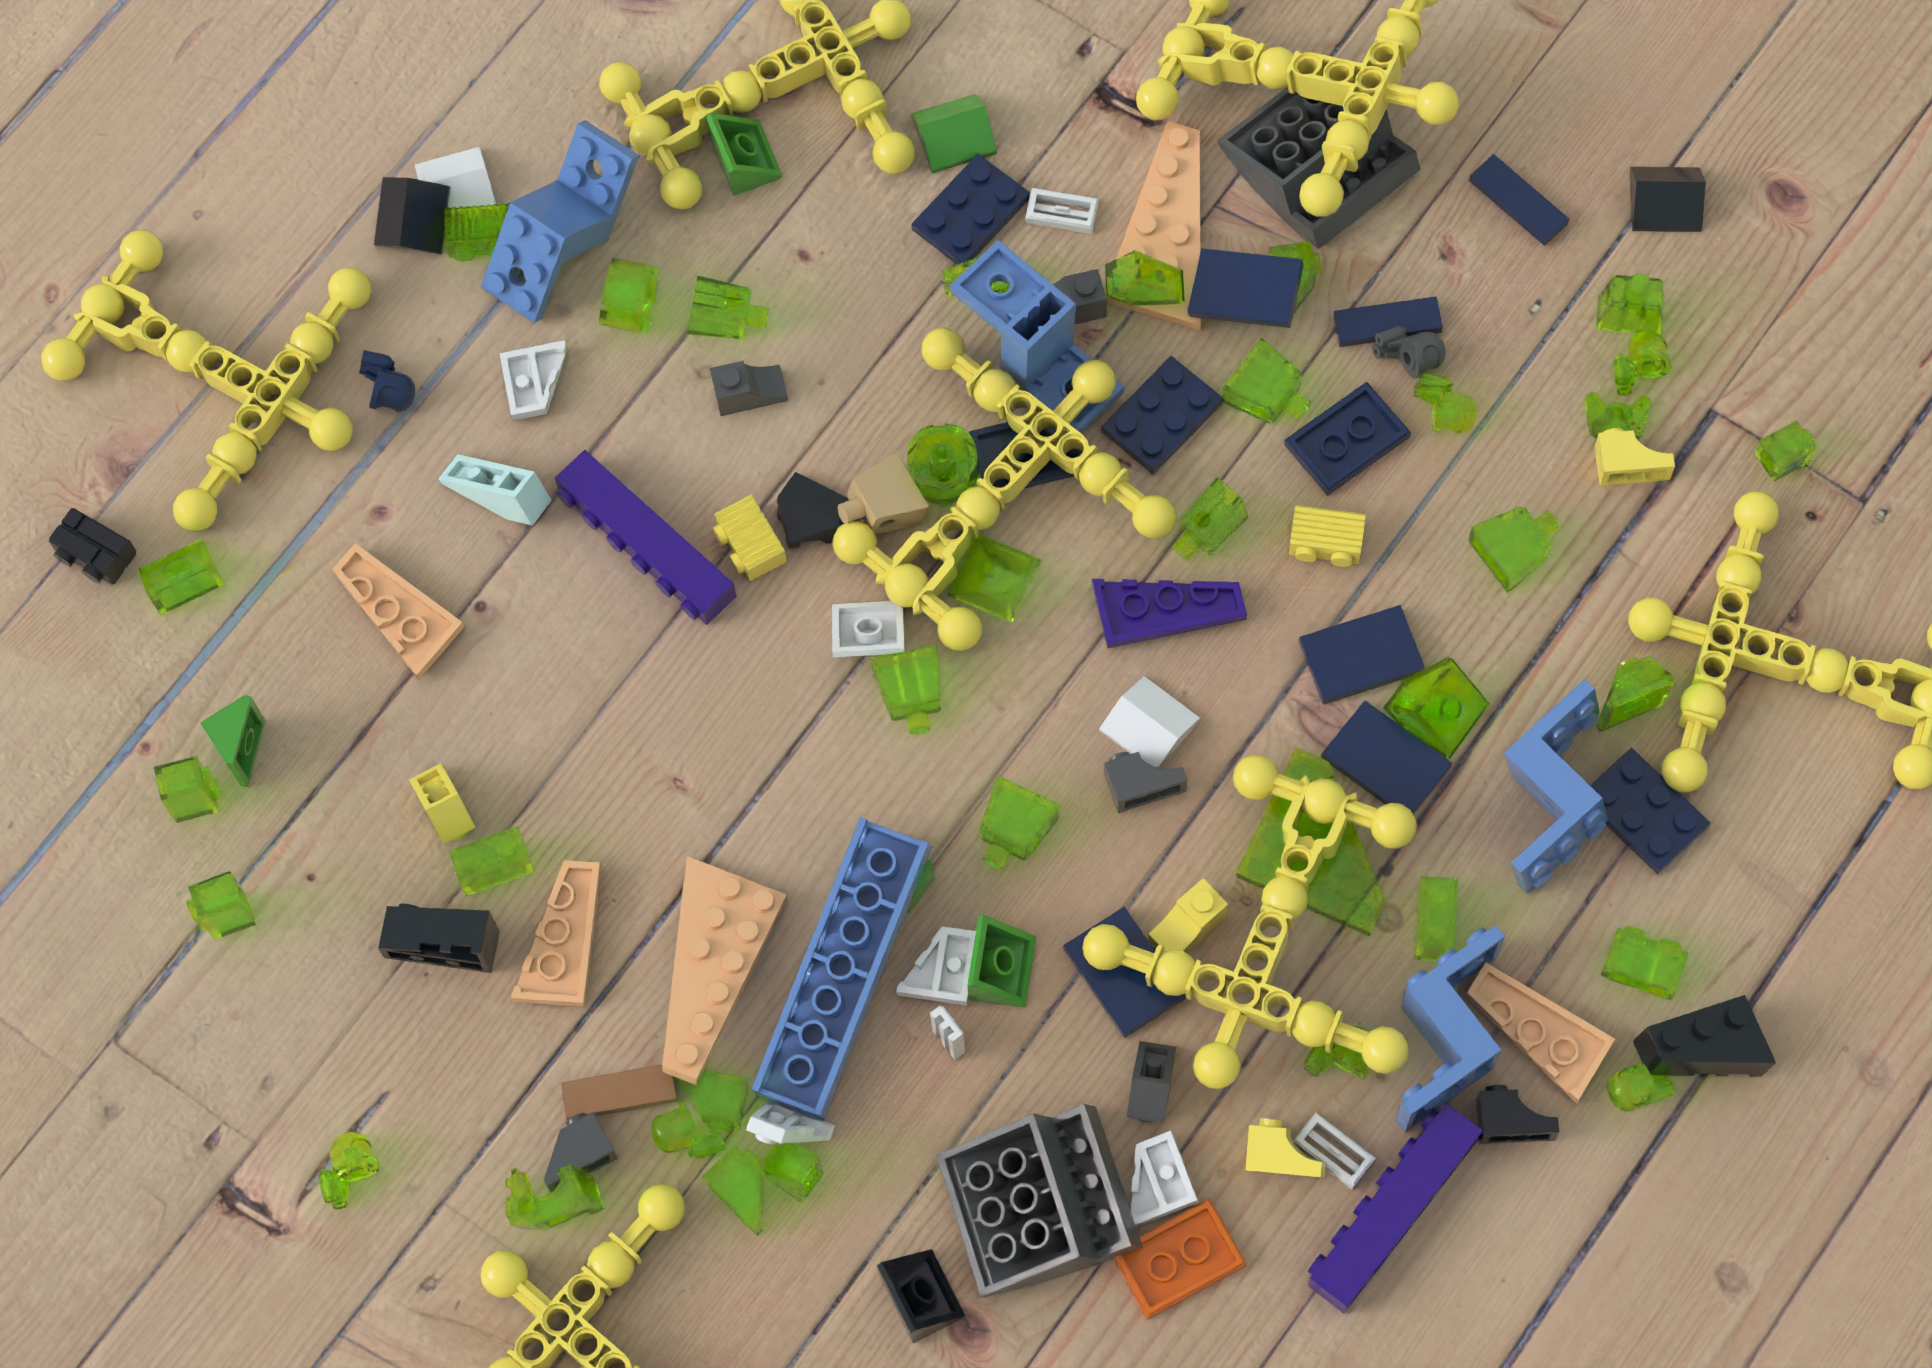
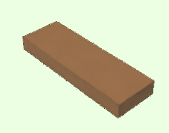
(618, 1091)

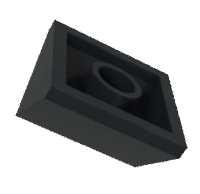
(1667, 199)
(411, 215)
(920, 1293)

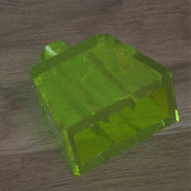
(1631, 304)
(723, 310)
(1266, 385)
(1220, 511)
(1513, 544)
(910, 685)
(1015, 822)

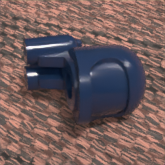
(391, 388)

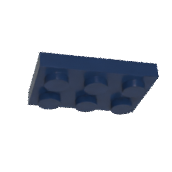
(970, 210)
(1162, 415)
(1647, 812)

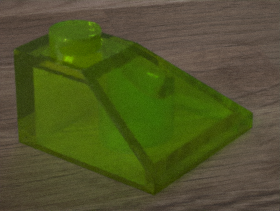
(994, 577)
(1635, 691)
(1438, 706)

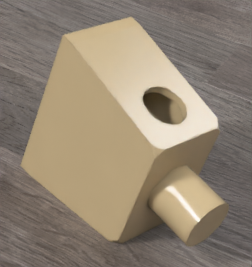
(884, 497)

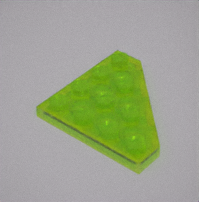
(1342, 885)

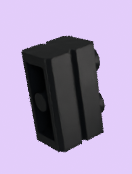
(92, 546)

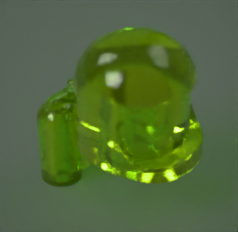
(1645, 359)
(1450, 409)
(1345, 1058)
(1636, 1088)
(677, 1131)
(350, 1162)

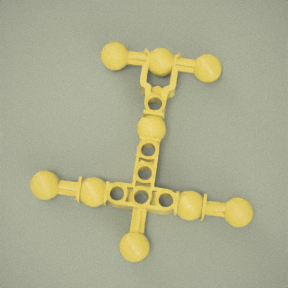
(1359, 87)
(744, 89)
(190, 352)
(980, 505)
(1823, 669)
(1282, 902)
(607, 1268)

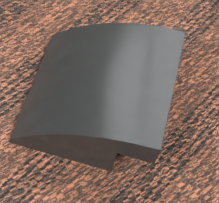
(1283, 147)
(1038, 1200)

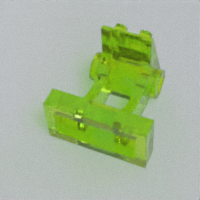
(574, 1196)

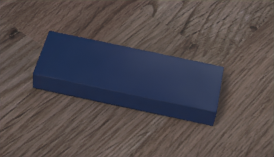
(1519, 199)
(1362, 323)

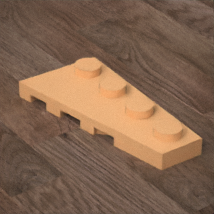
(401, 612)
(561, 953)
(1547, 1033)

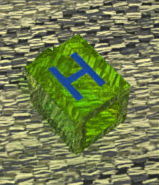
(1785, 450)

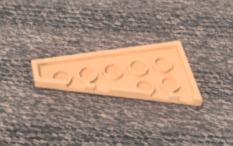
(1169, 218)
(717, 947)

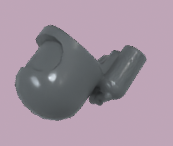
(1416, 351)

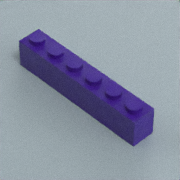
(645, 537)
(1394, 1208)

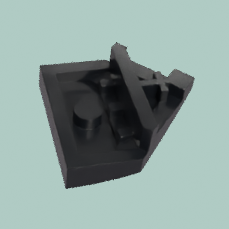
(808, 511)

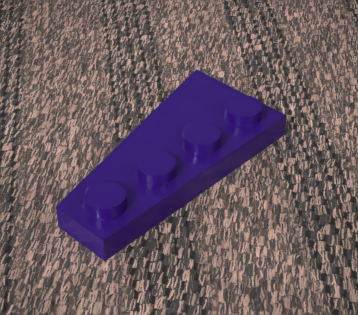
(1149, 611)

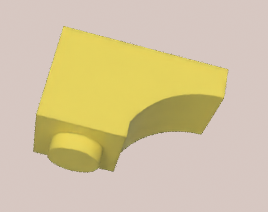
(1626, 460)
(442, 803)
(1190, 918)
(1273, 1151)

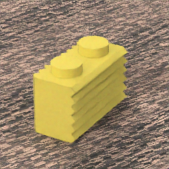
(1327, 535)
(749, 538)

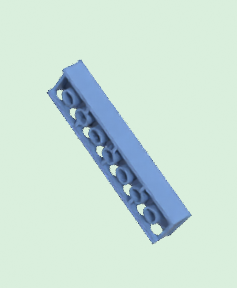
(841, 969)

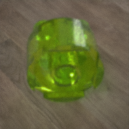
(629, 296)
(942, 462)

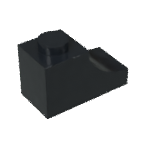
(1509, 1121)

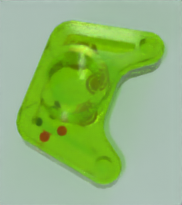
(1617, 415)

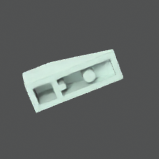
(498, 487)

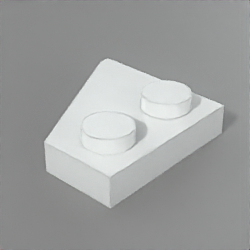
(532, 378)
(942, 969)
(785, 1125)
(1159, 1180)

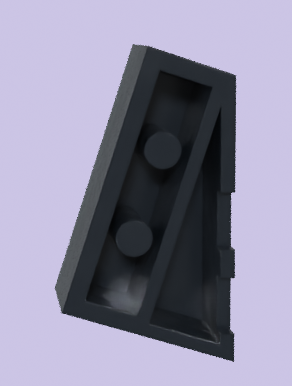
(440, 937)
(1707, 1041)

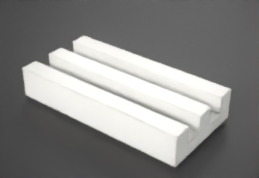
(1061, 216)
(950, 1033)
(1331, 1167)

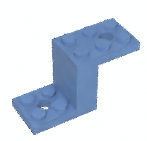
(559, 221)
(1034, 327)
(1560, 790)
(1449, 1026)

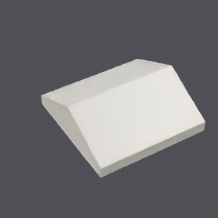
(464, 174)
(867, 629)
(1149, 722)

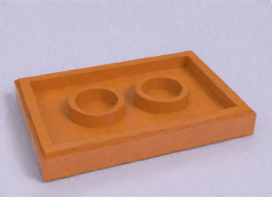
(1180, 1259)

